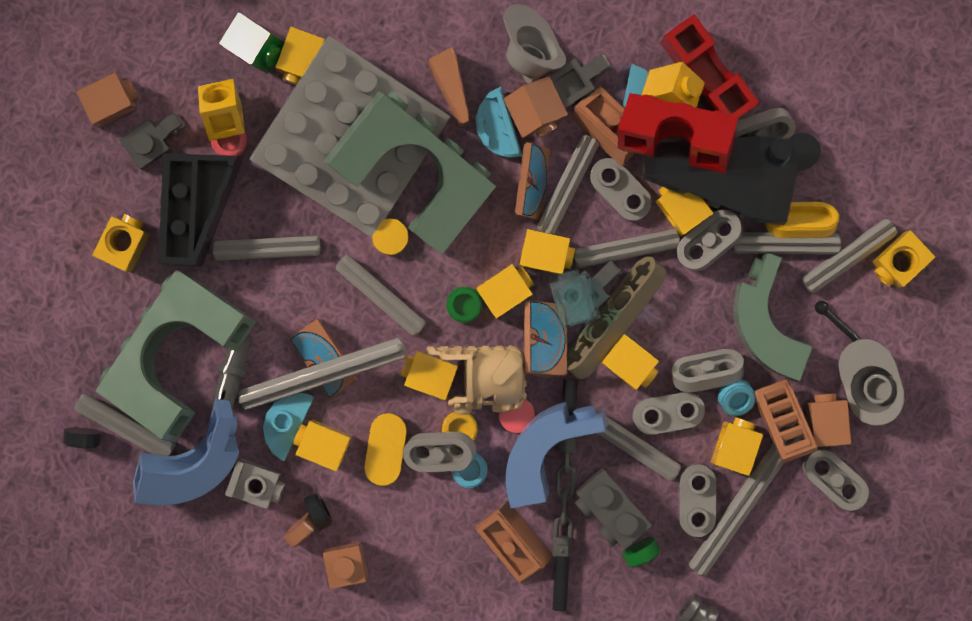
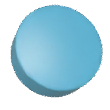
(737, 398)
(473, 474)

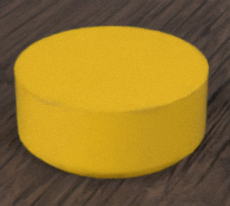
(390, 237)
(460, 423)

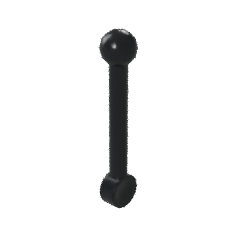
(822, 307)

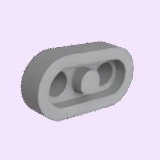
(770, 123)
(620, 189)
(709, 239)
(708, 370)
(669, 413)
(442, 452)
(835, 478)
(697, 500)

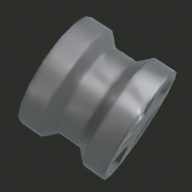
(697, 611)

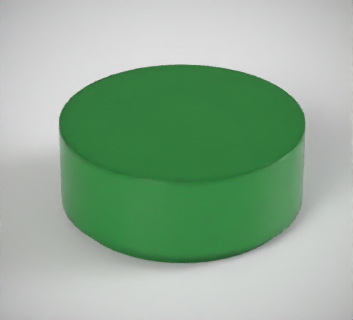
(464, 304)
(641, 552)

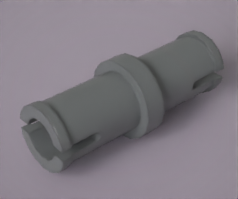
(231, 373)

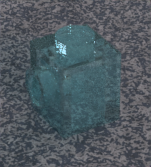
(575, 299)

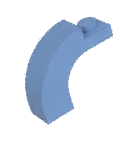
(525, 467)
(192, 474)

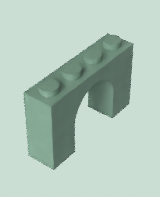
(459, 185)
(132, 378)

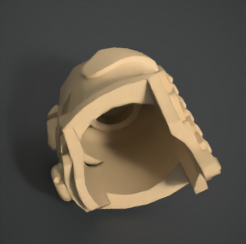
(487, 373)

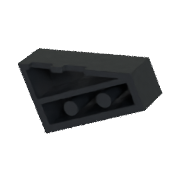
(192, 204)

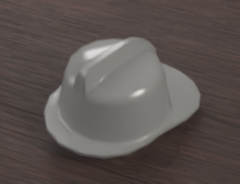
(532, 43)
(871, 382)

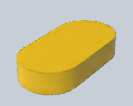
(807, 221)
(385, 449)

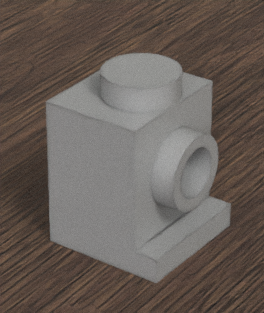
(240, 481)

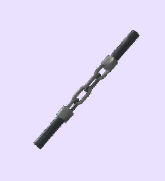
(563, 544)

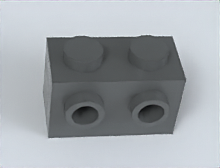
(612, 507)

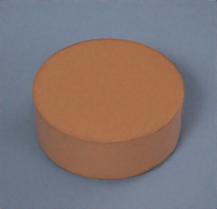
(300, 531)

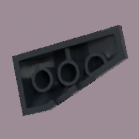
(755, 184)

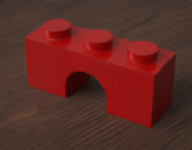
(695, 47)
(651, 120)

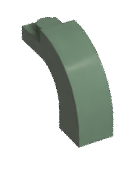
(756, 329)

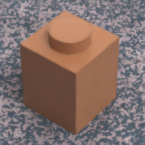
(108, 99)
(536, 108)
(828, 420)
(345, 565)

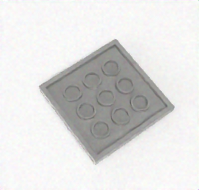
(315, 119)

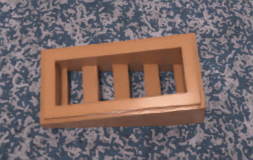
(447, 75)
(778, 399)

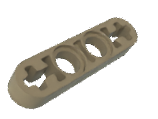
(639, 286)

